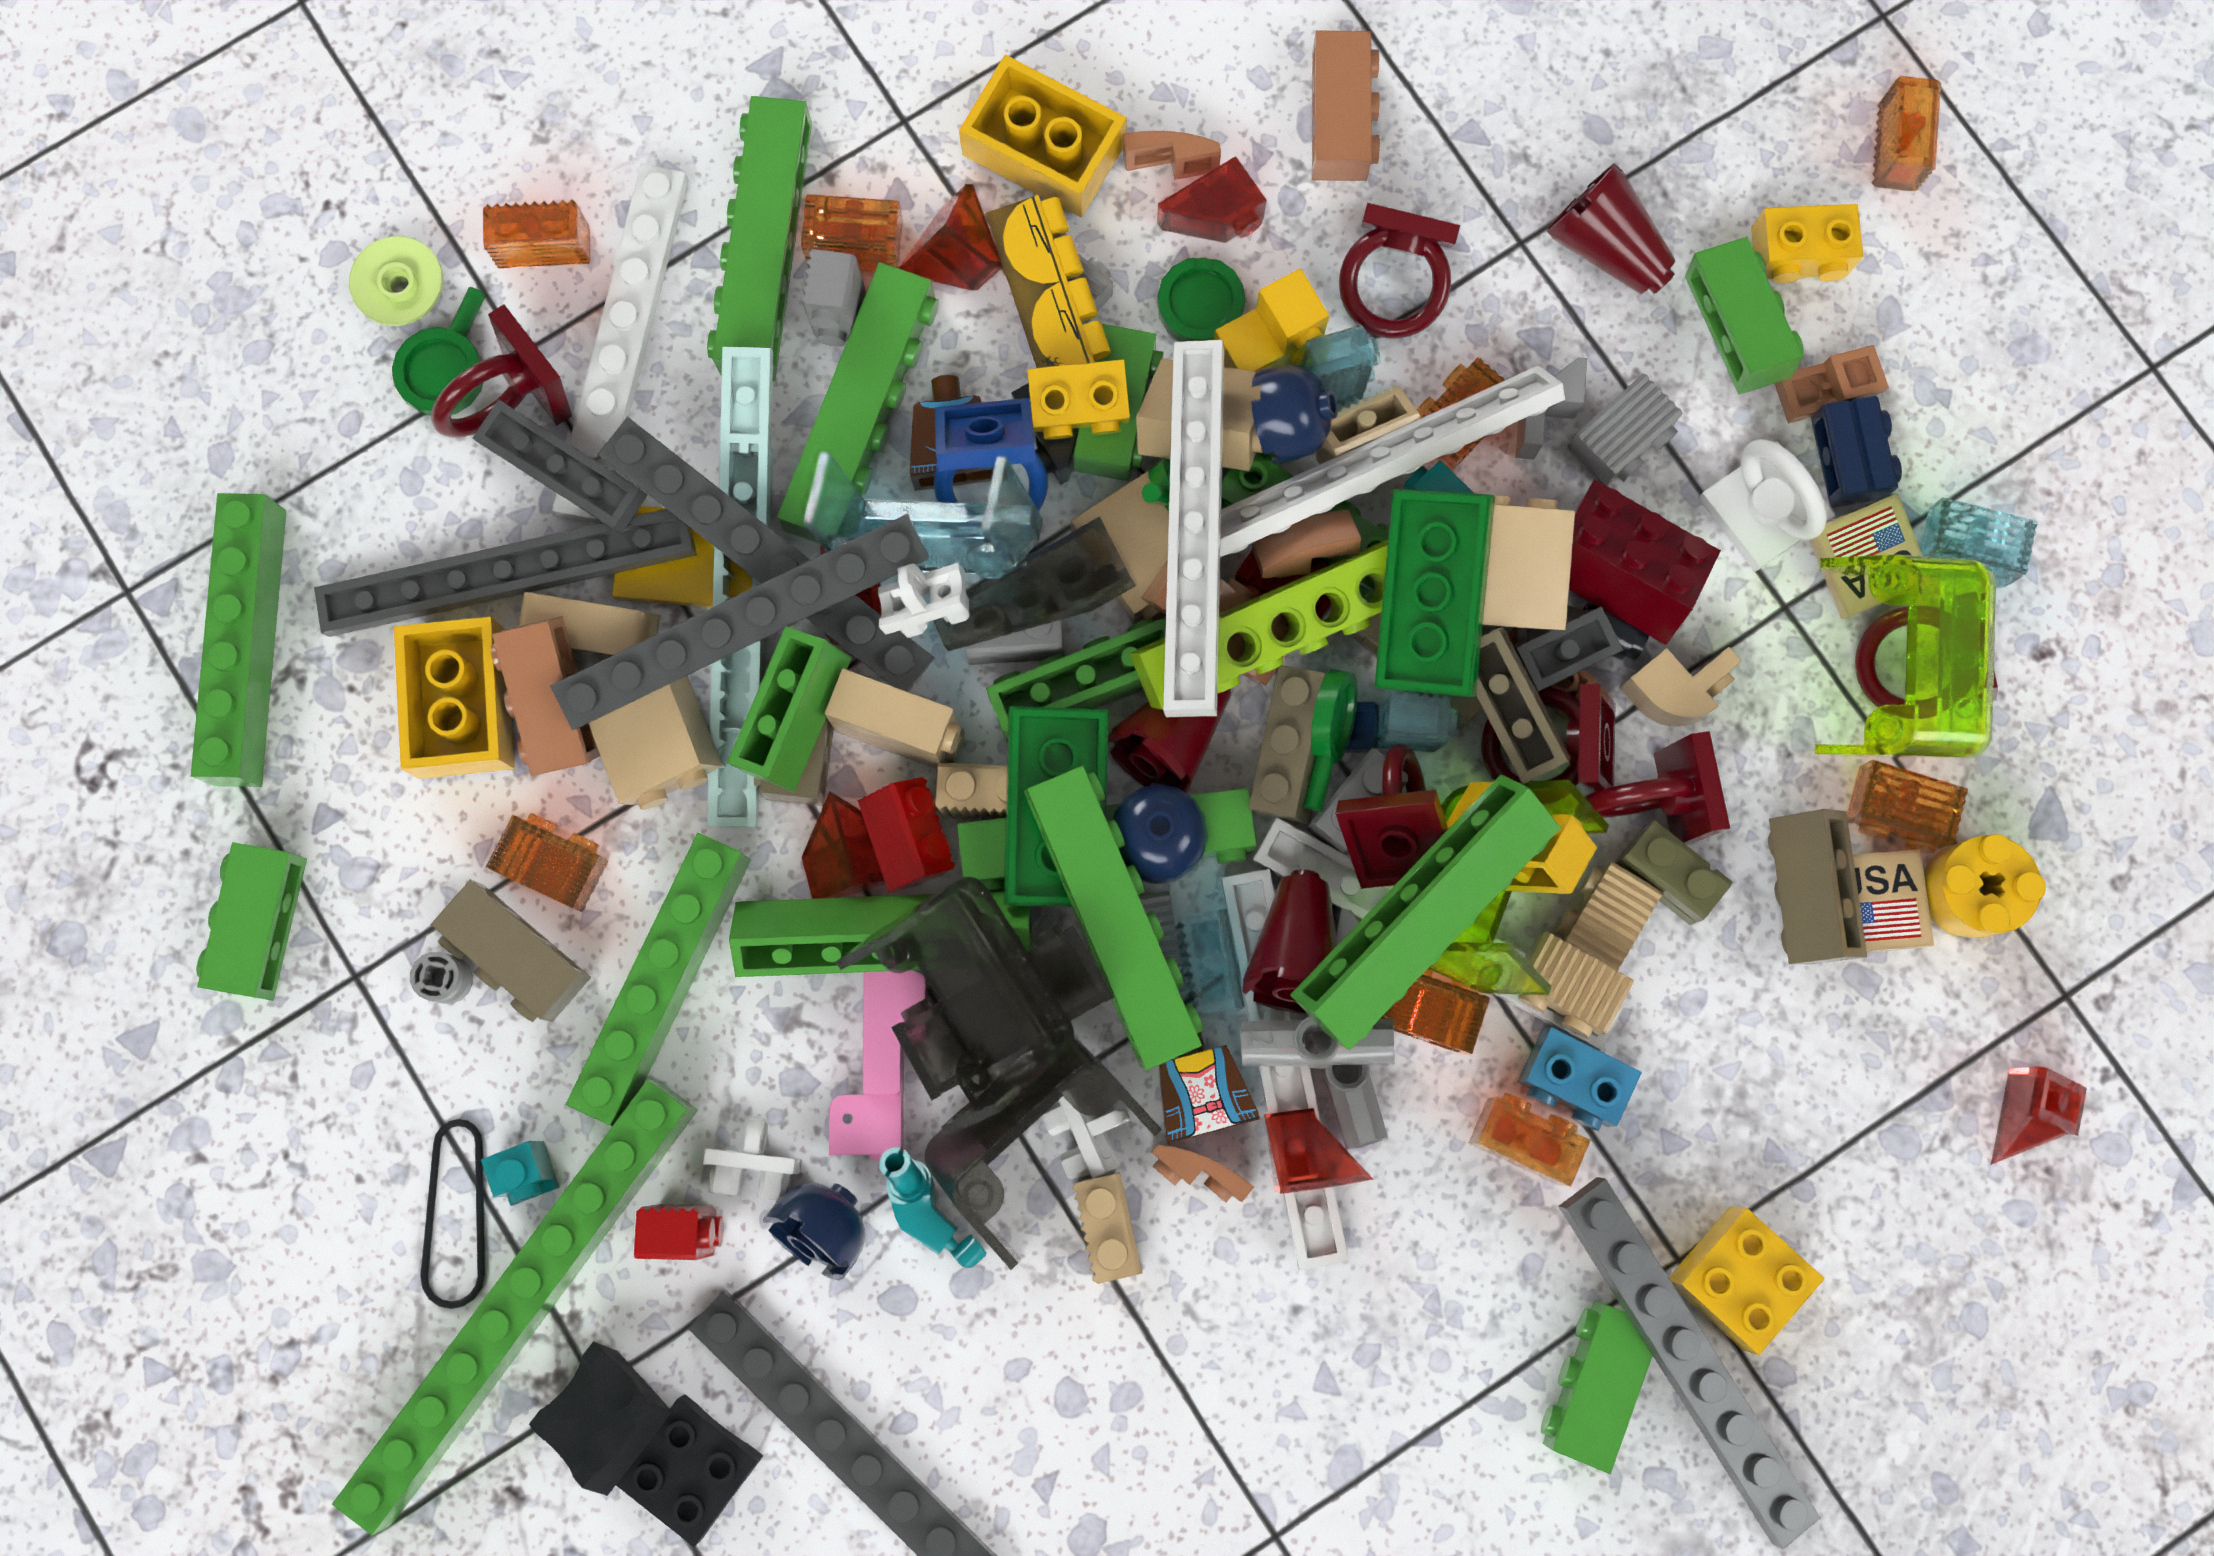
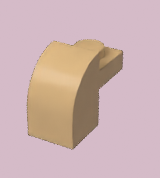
(1675, 697)

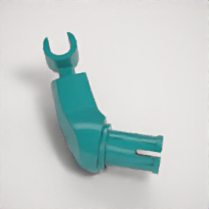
(915, 1209)

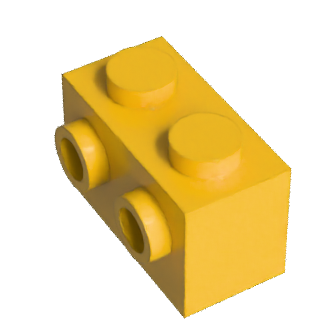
(1808, 241)
(1079, 398)

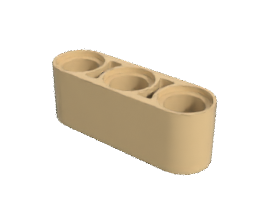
(592, 625)

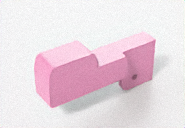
(880, 1111)

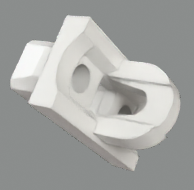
(907, 610)
(1094, 1149)
(728, 1165)

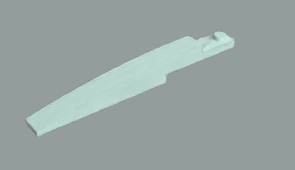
(747, 479)

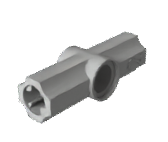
(1283, 1045)
(1353, 1103)

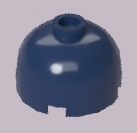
(1292, 411)
(1161, 832)
(819, 1226)

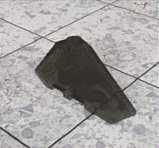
(1046, 587)

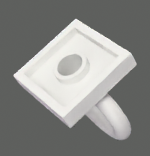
(1767, 503)

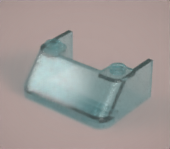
(981, 537)

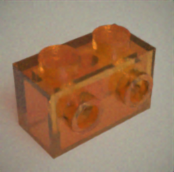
(1529, 1141)

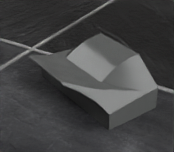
(1561, 653)

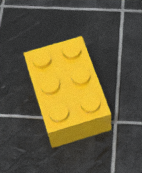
(1043, 135)
(451, 699)

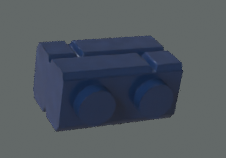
(1856, 451)

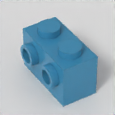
(1579, 1079)

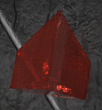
(956, 245)
(840, 852)
(2037, 1110)
(1307, 1154)

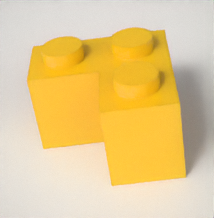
(1278, 327)
(1560, 862)

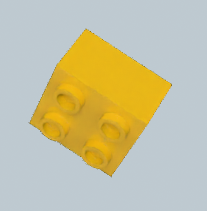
(1745, 1279)

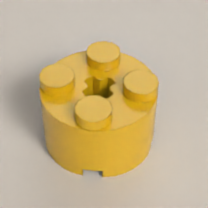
(2008, 880)

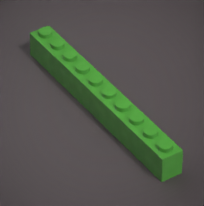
(514, 1308)

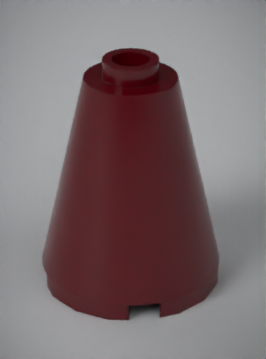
(1615, 233)
(1164, 747)
(1292, 940)

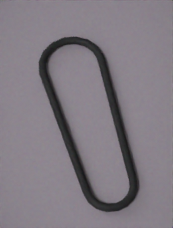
(430, 1216)

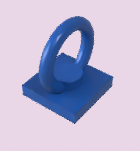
(980, 433)

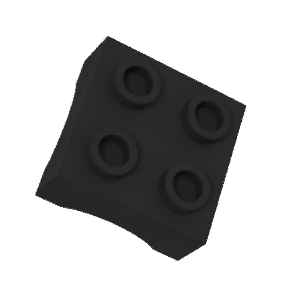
(601, 1419)
(689, 1471)

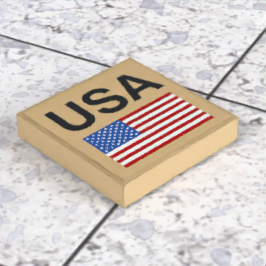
(1867, 531)
(1893, 900)

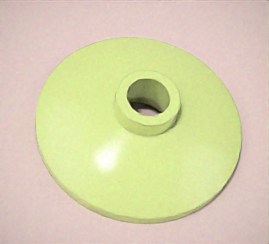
(386, 265)

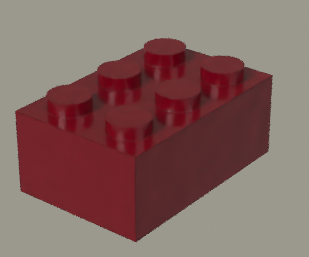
(1636, 562)

